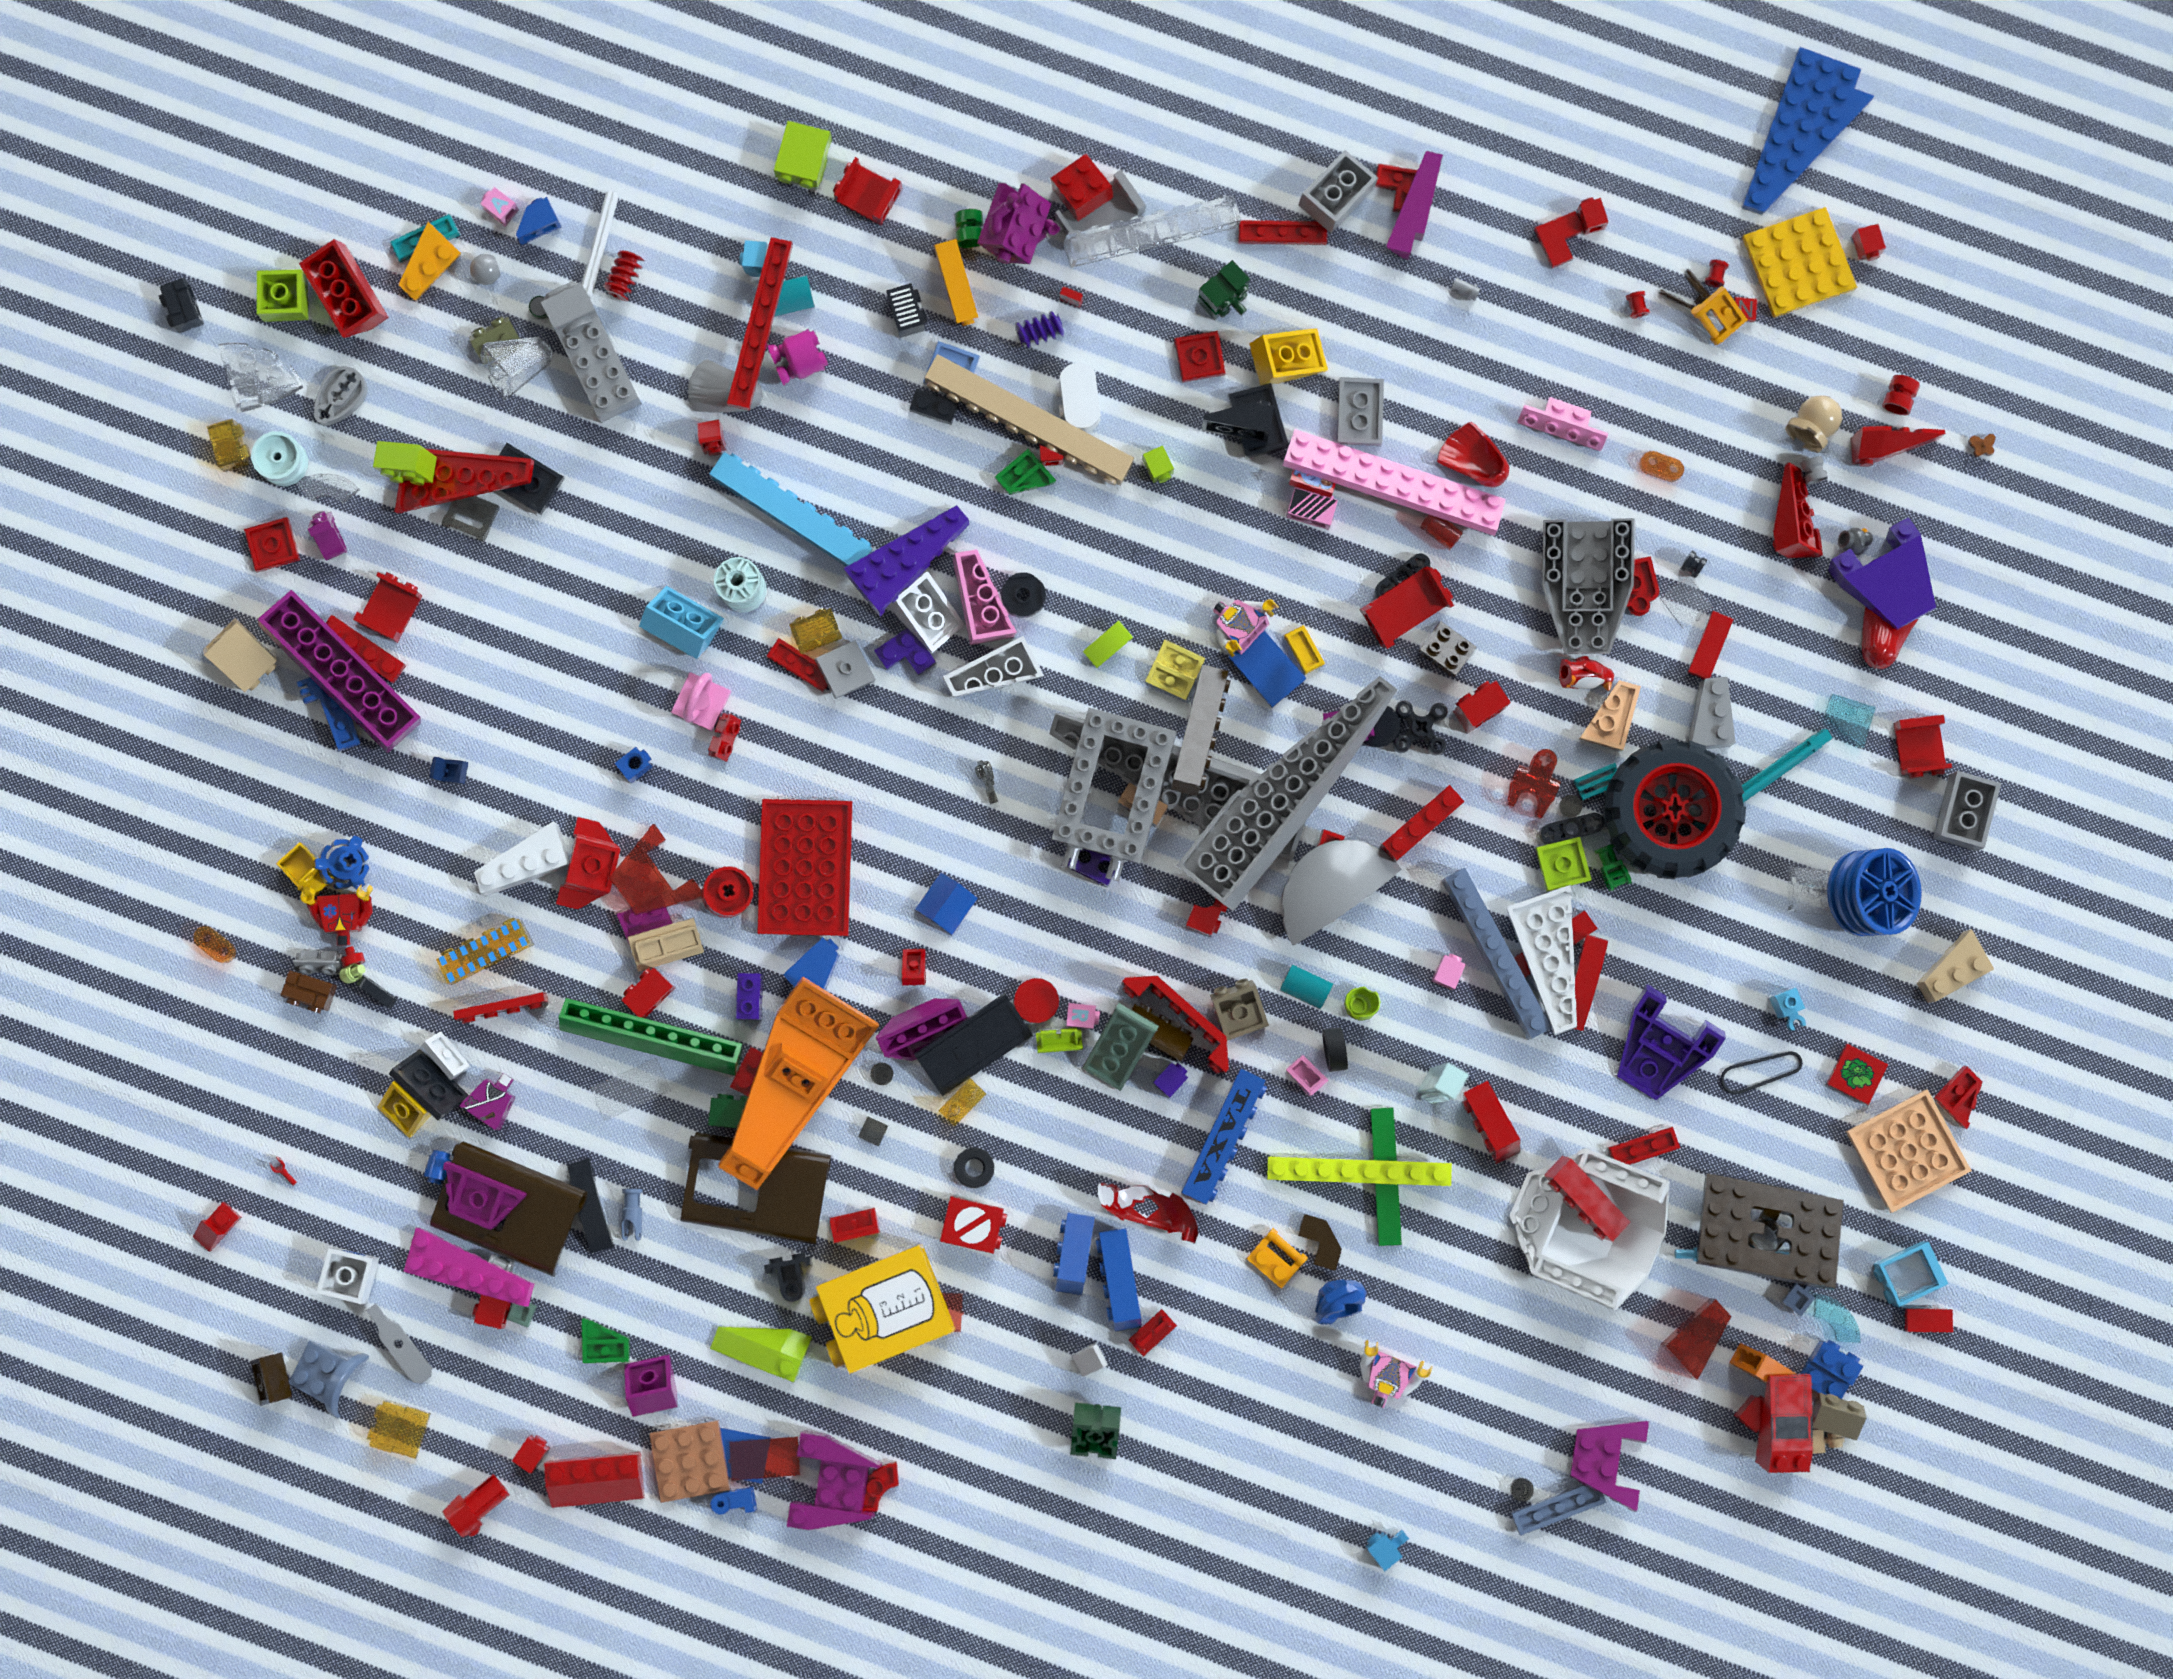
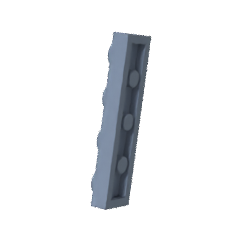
(1556, 1508)

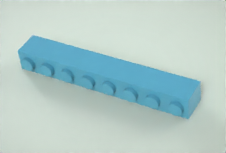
(789, 511)

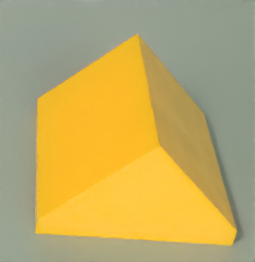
(403, 1109)

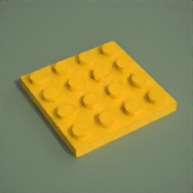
(1799, 262)

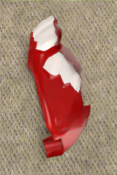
(1171, 1216)

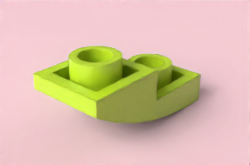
(1107, 644)

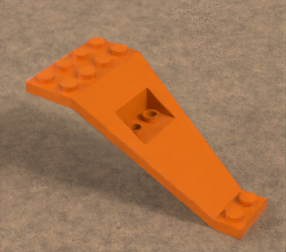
(818, 1042)

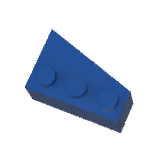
(1074, 1253)

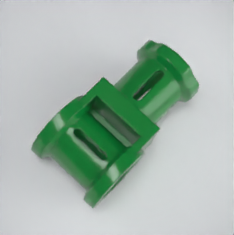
(1612, 868)

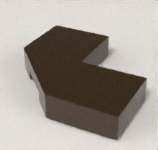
(1328, 1248)

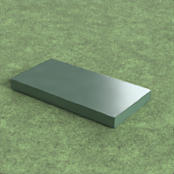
(1120, 1047)

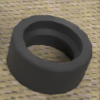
(1335, 1049)

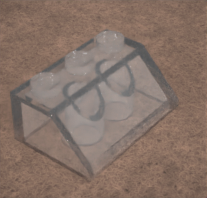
(1807, 891)

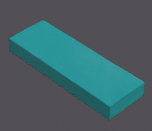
(406, 244)

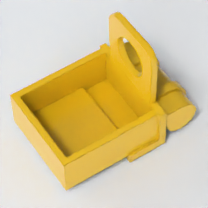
(300, 868)

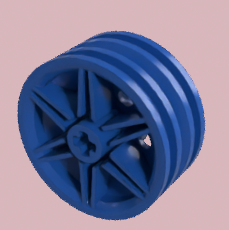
(1887, 891)

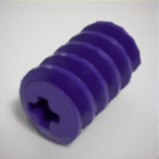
(1039, 329)

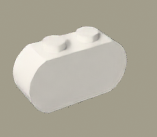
(1079, 397)

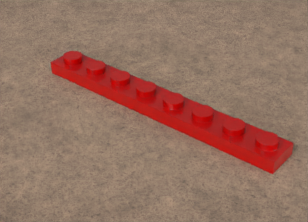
(760, 324)

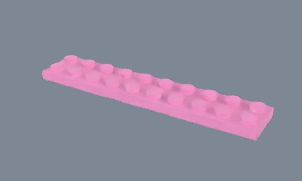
(1394, 482)

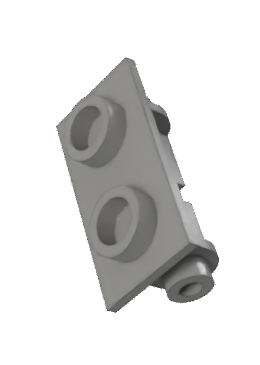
(308, 962)

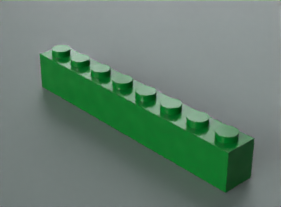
(650, 1036)

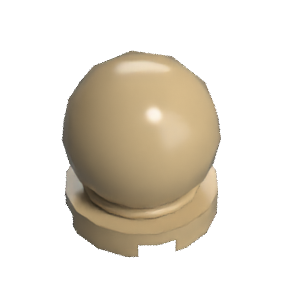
(1815, 421)

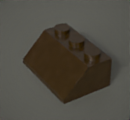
(1167, 1038)

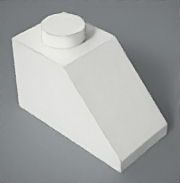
(1088, 1360)

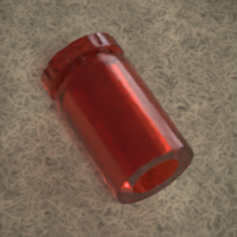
(1441, 531)

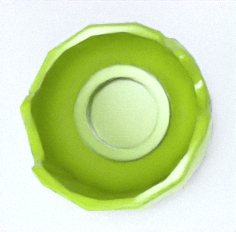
(1362, 1003)

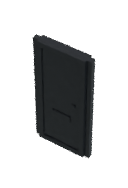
(973, 1044)

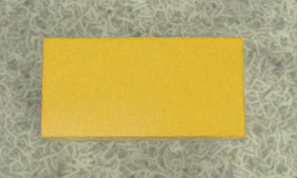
(1304, 649)

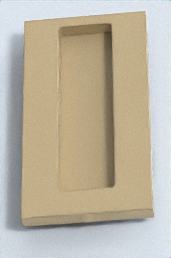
(665, 944)

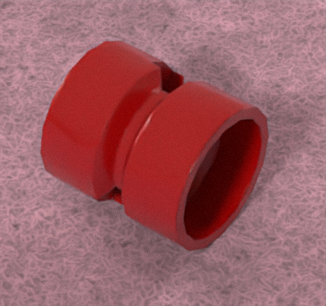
(1902, 390)

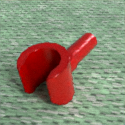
(281, 1169)

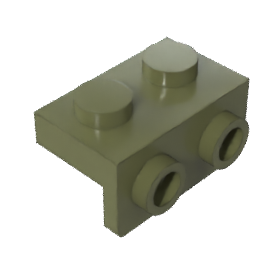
(499, 331)

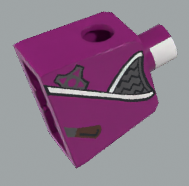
(491, 1101)

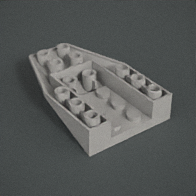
(1588, 580)

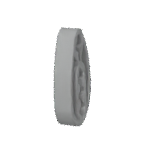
(332, 385)

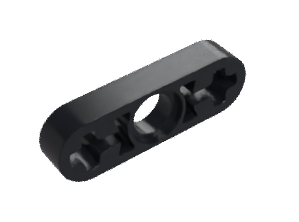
(1411, 562)
(1586, 818)

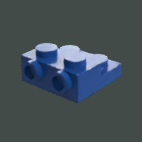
(1831, 1369)

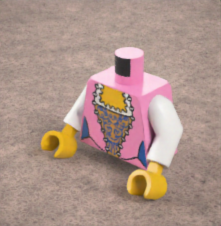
(1242, 623)
(1389, 1375)

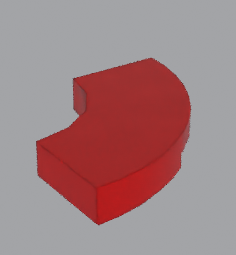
(878, 1483)

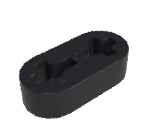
(376, 991)

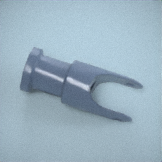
(632, 1213)

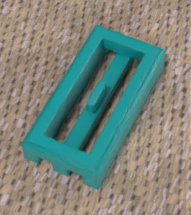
(1580, 788)

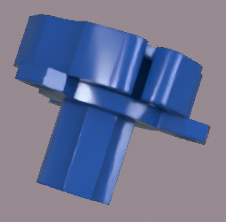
(349, 850)

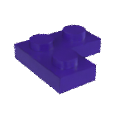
(905, 646)

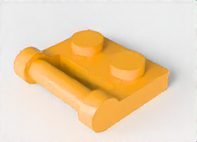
(1725, 311)
(1271, 1264)

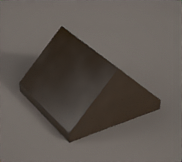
(271, 1378)

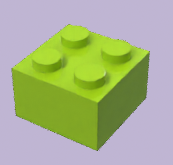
(282, 295)
(404, 462)

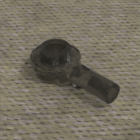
(985, 772)

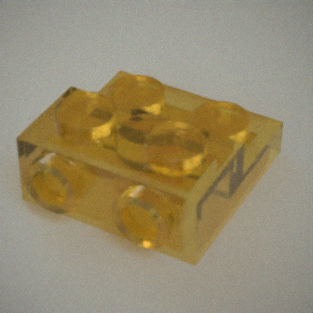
(398, 1428)

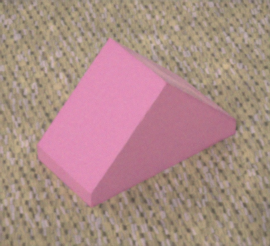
(1306, 1075)

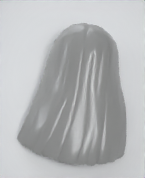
(711, 387)

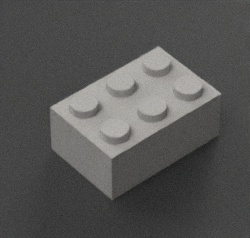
(1338, 191)
(1967, 810)

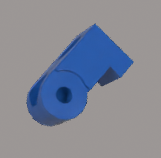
(734, 1499)

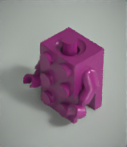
(1016, 224)

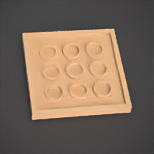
(1908, 1151)

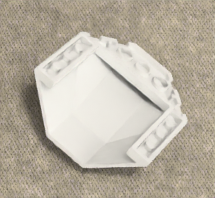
(1568, 1252)

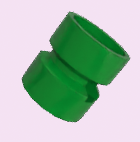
(969, 225)

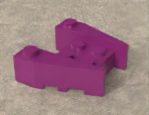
(839, 1485)

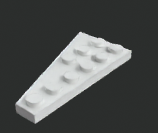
(1546, 941)

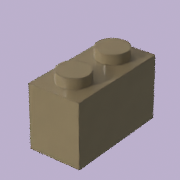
(1838, 1416)

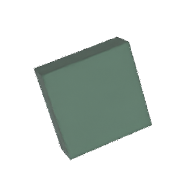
(521, 1314)

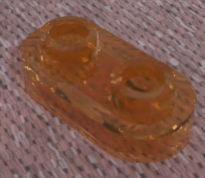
(1662, 466)
(215, 945)

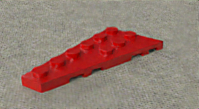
(463, 476)

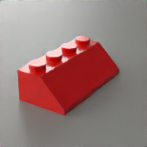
(343, 289)
(594, 1479)

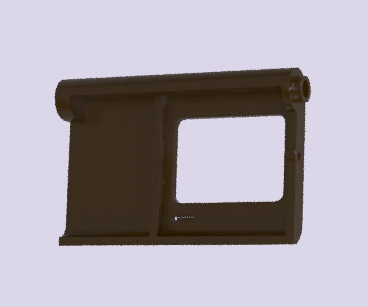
(787, 1199)
(534, 1228)

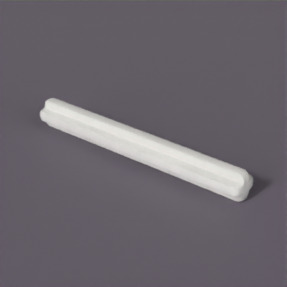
(599, 241)

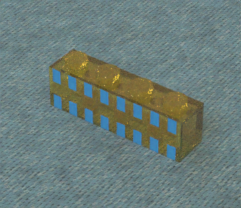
(484, 951)

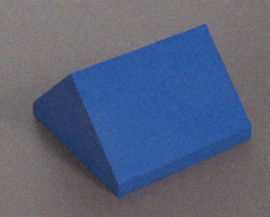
(946, 903)

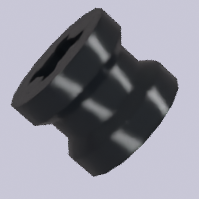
(1693, 564)

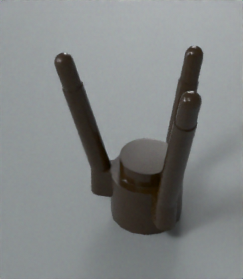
(1695, 283)

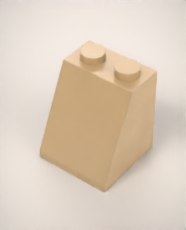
(240, 656)

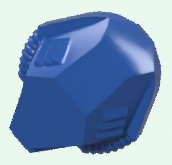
(1339, 1300)

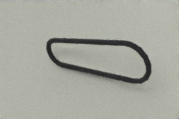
(1760, 1060)

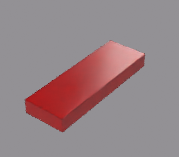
(1710, 645)
(797, 663)
(1645, 1146)

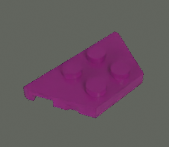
(479, 1197)

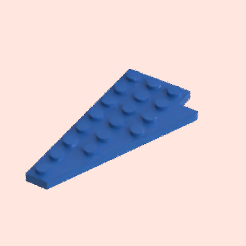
(1810, 114)

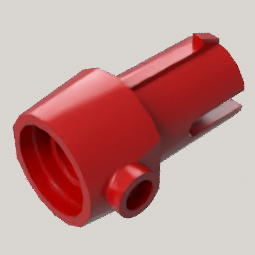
(466, 1512)

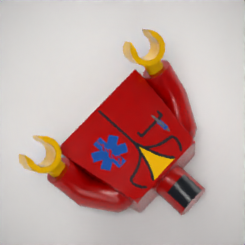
(340, 912)

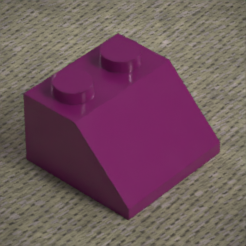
(650, 1386)

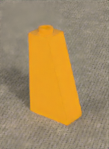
(956, 282)

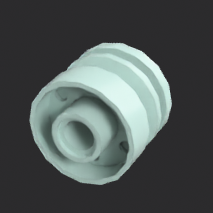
(740, 584)

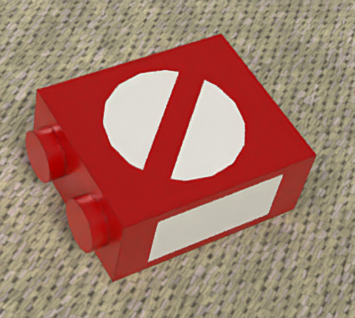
(973, 1225)

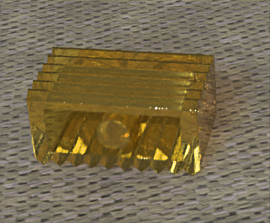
(228, 444)
(815, 630)

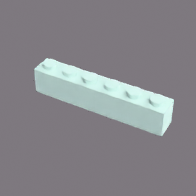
(1442, 1083)

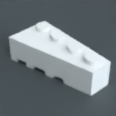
(999, 668)
(529, 860)

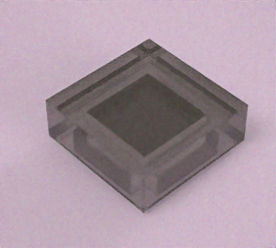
(873, 1131)

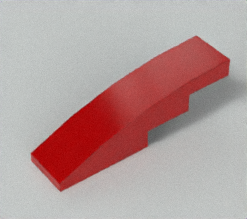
(1587, 975)

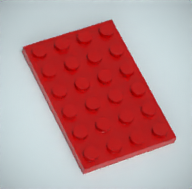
(805, 867)

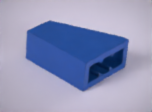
(815, 965)

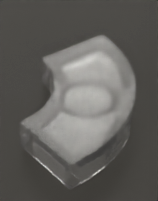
(328, 486)

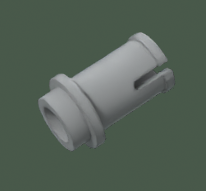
(1465, 289)

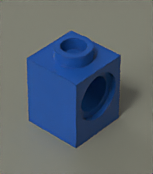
(624, 764)

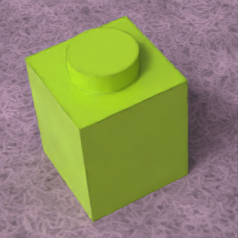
(1158, 464)

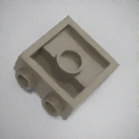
(1239, 1009)

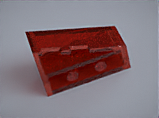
(1697, 1337)

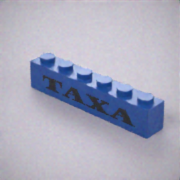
(1223, 1137)

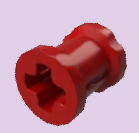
(1716, 273)
(1637, 304)

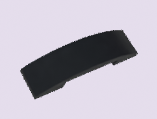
(592, 1214)

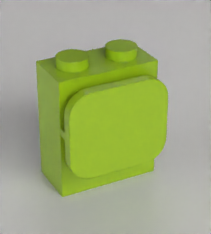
(802, 155)

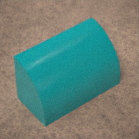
(795, 296)
(1306, 986)

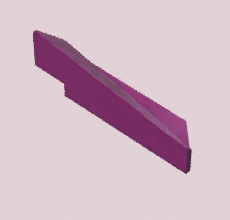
(1416, 208)

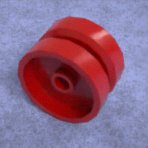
(727, 878)

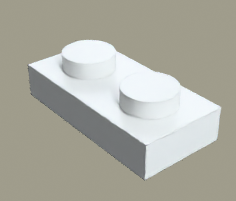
(445, 1055)

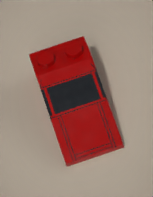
(1786, 1425)

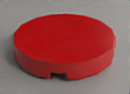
(1036, 1000)

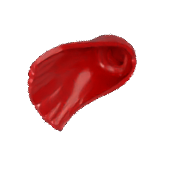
(1475, 456)
(1881, 641)

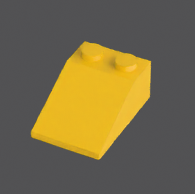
(1288, 356)

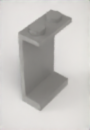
(1122, 207)

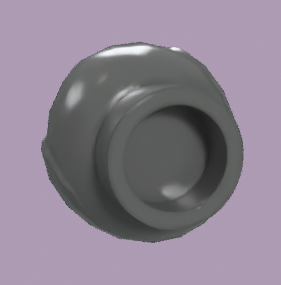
(1855, 540)

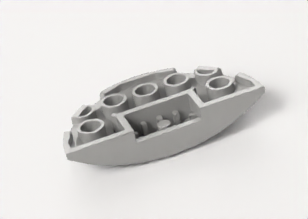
(1331, 883)

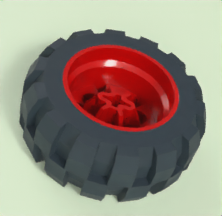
(1696, 770)

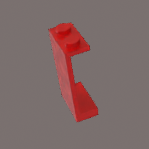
(1406, 605)

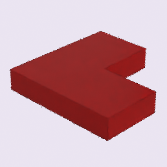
(1395, 179)
(1553, 237)

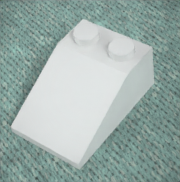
(927, 612)

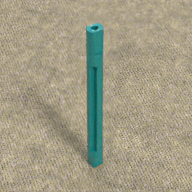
(1781, 766)

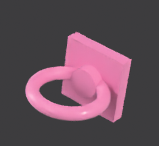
(701, 701)

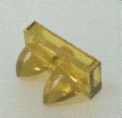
(962, 1102)

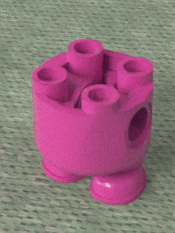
(801, 355)

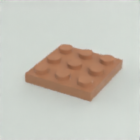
(689, 1461)

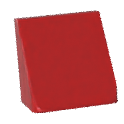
(1050, 457)

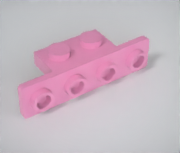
(1564, 422)

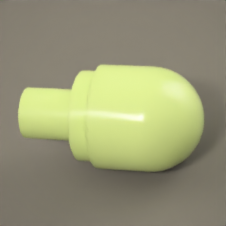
(351, 973)

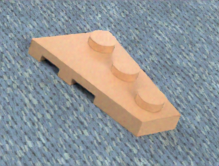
(1613, 718)

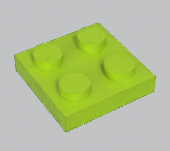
(1563, 864)

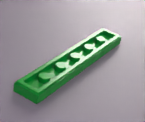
(1386, 1194)

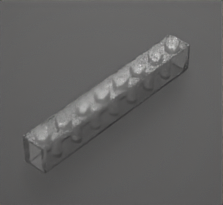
(1151, 231)

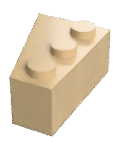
(1956, 968)

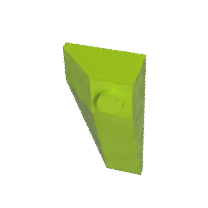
(768, 1349)

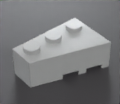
(1712, 715)

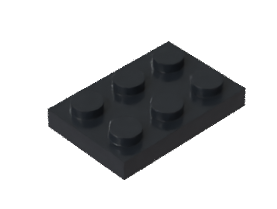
(1277, 438)
(542, 487)
(428, 1084)

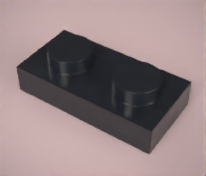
(933, 406)

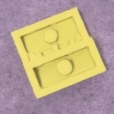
(1175, 669)

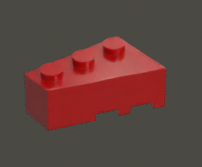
(1491, 1122)

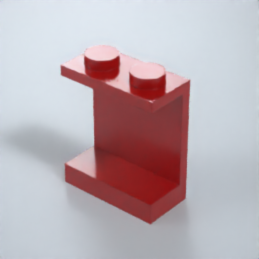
(866, 192)
(389, 607)
(1921, 746)

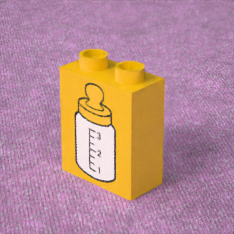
(882, 1309)

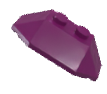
(919, 1027)

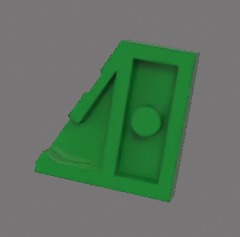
(1024, 474)
(603, 1344)

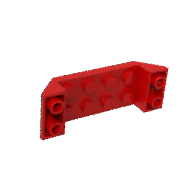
(1137, 986)

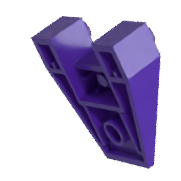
(1893, 585)
(1659, 1054)

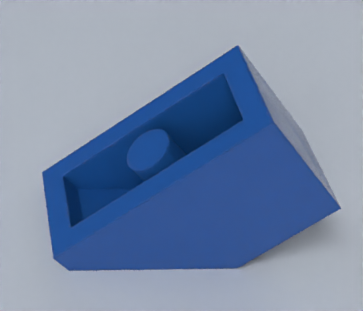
(537, 221)

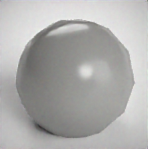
(484, 269)

